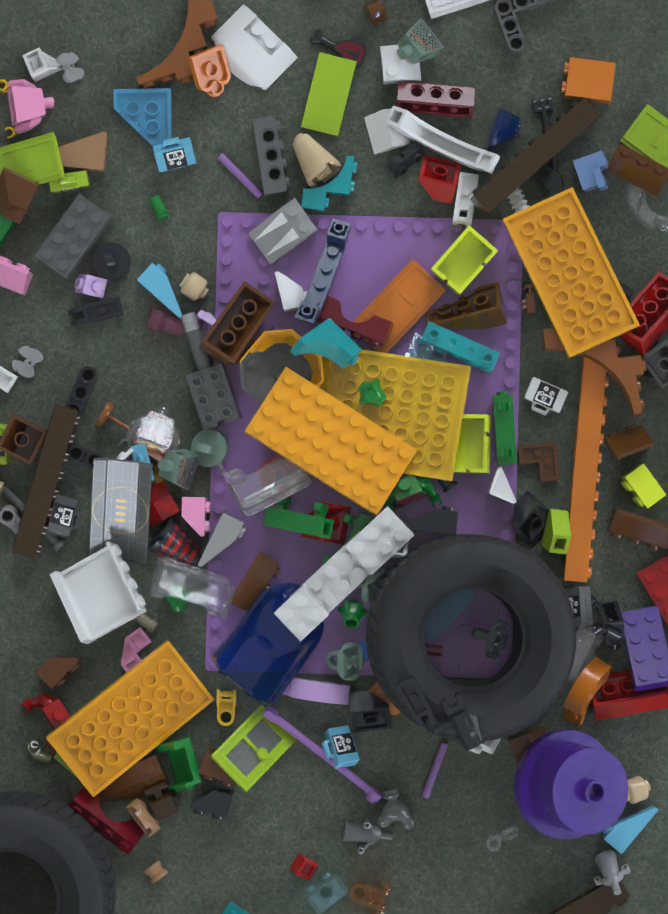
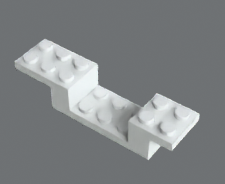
(343, 573)

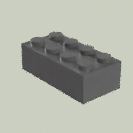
(73, 237)

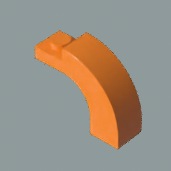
(584, 689)

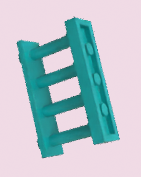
(461, 347)

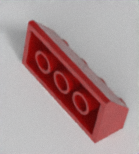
(652, 314)
(618, 698)

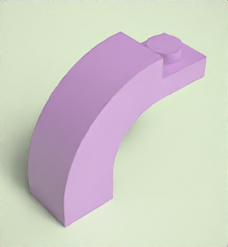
(318, 691)

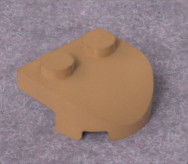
(147, 822)

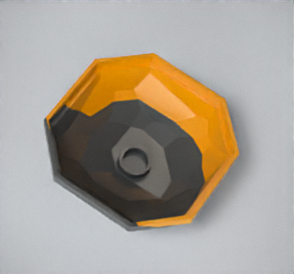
(268, 359)

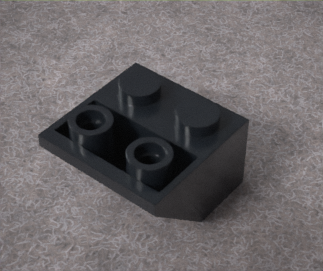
(214, 801)

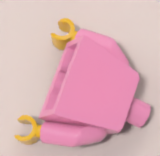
(25, 105)

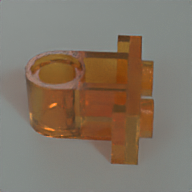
(373, 895)

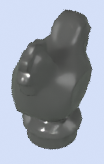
(394, 810)

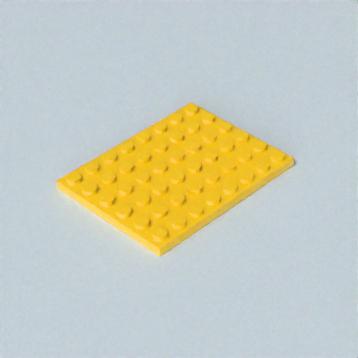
(420, 407)

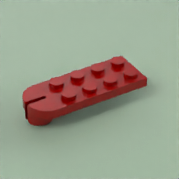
(655, 582)

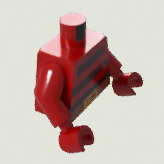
(51, 710)

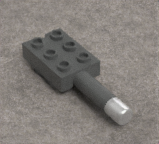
(210, 384)

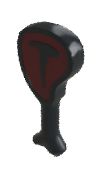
(346, 49)

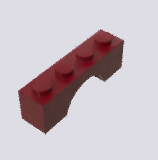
(375, 329)
(122, 834)

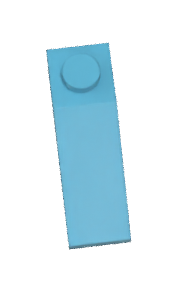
(158, 284)
(626, 830)

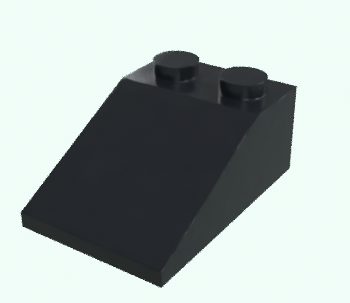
(436, 521)

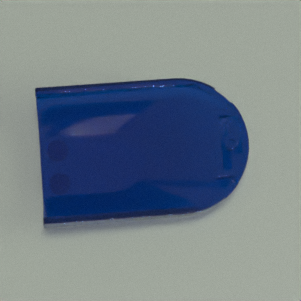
(261, 651)

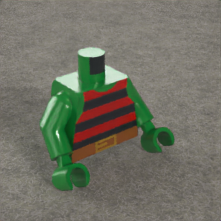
(411, 490)

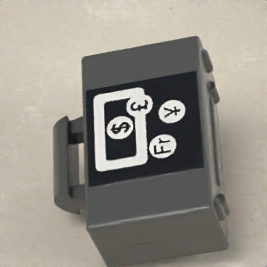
(62, 517)
(581, 604)

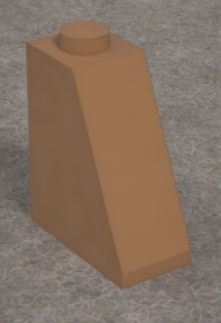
(86, 153)

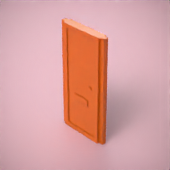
(403, 302)

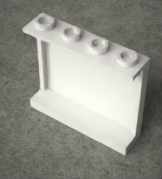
(99, 593)

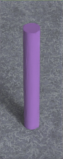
(239, 175)
(434, 770)

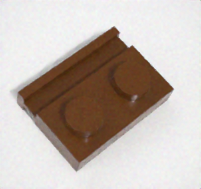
(528, 302)

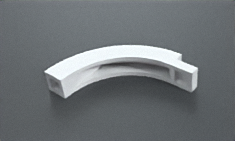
(440, 142)

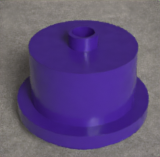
(569, 785)

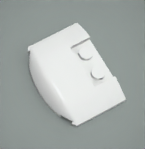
(253, 49)

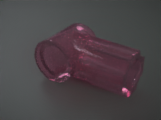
(163, 322)

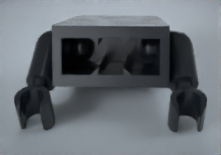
(610, 623)

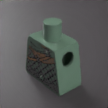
(419, 43)
(179, 467)

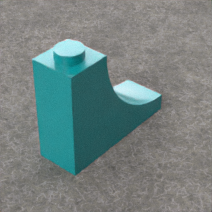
(329, 342)

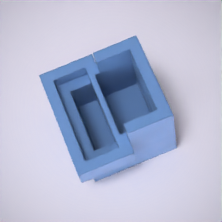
(591, 171)

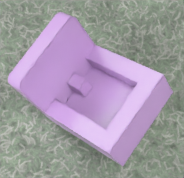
(90, 285)
(205, 321)

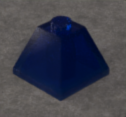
(504, 129)

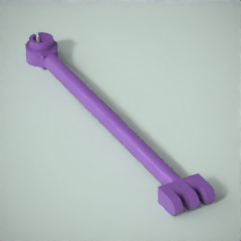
(373, 794)

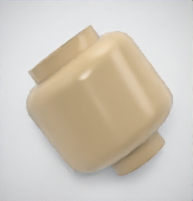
(194, 286)
(637, 789)

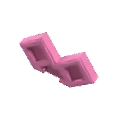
(132, 645)

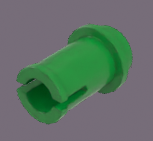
(159, 208)

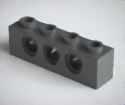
(261, 127)

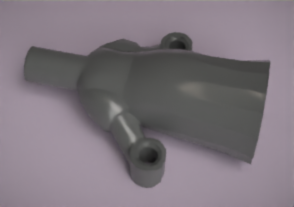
(364, 833)

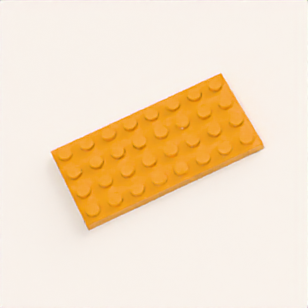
(570, 272)
(330, 441)
(130, 718)

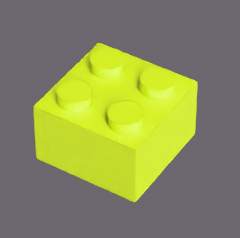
(642, 486)

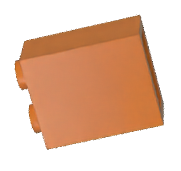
(588, 80)

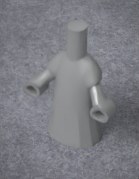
(608, 866)

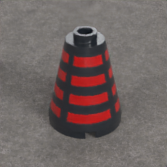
(174, 544)

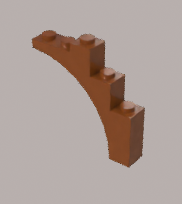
(199, 14)
(623, 370)

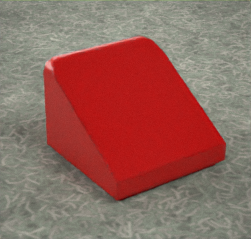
(303, 866)

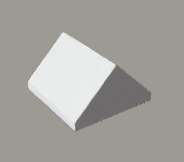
(382, 135)

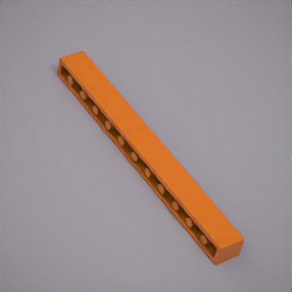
(584, 470)

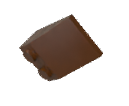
(628, 442)

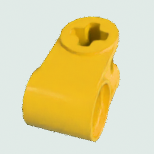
(226, 705)

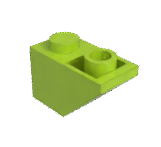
(557, 532)

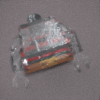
(155, 431)

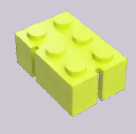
(464, 260)
(474, 445)

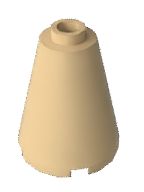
(314, 160)

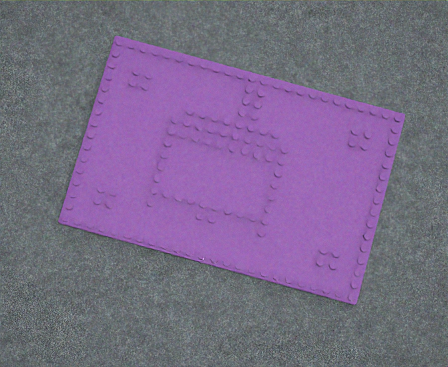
(372, 259)

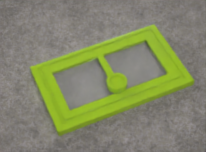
(252, 749)

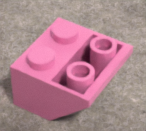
(14, 277)
(195, 513)

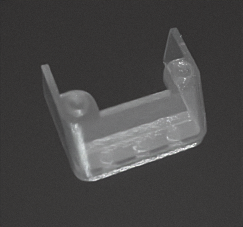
(266, 484)
(192, 585)

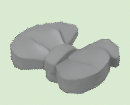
(67, 61)
(27, 367)

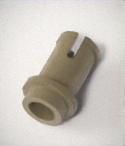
(146, 622)

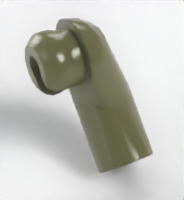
(37, 753)

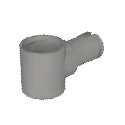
(12, 523)

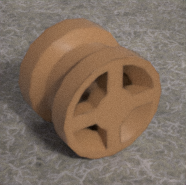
(155, 871)

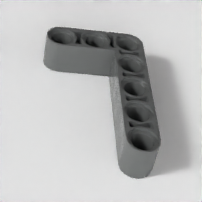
(510, 16)

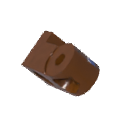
(375, 12)

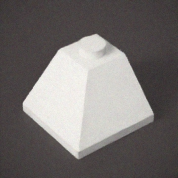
(397, 69)
(290, 292)

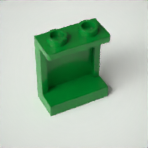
(182, 763)

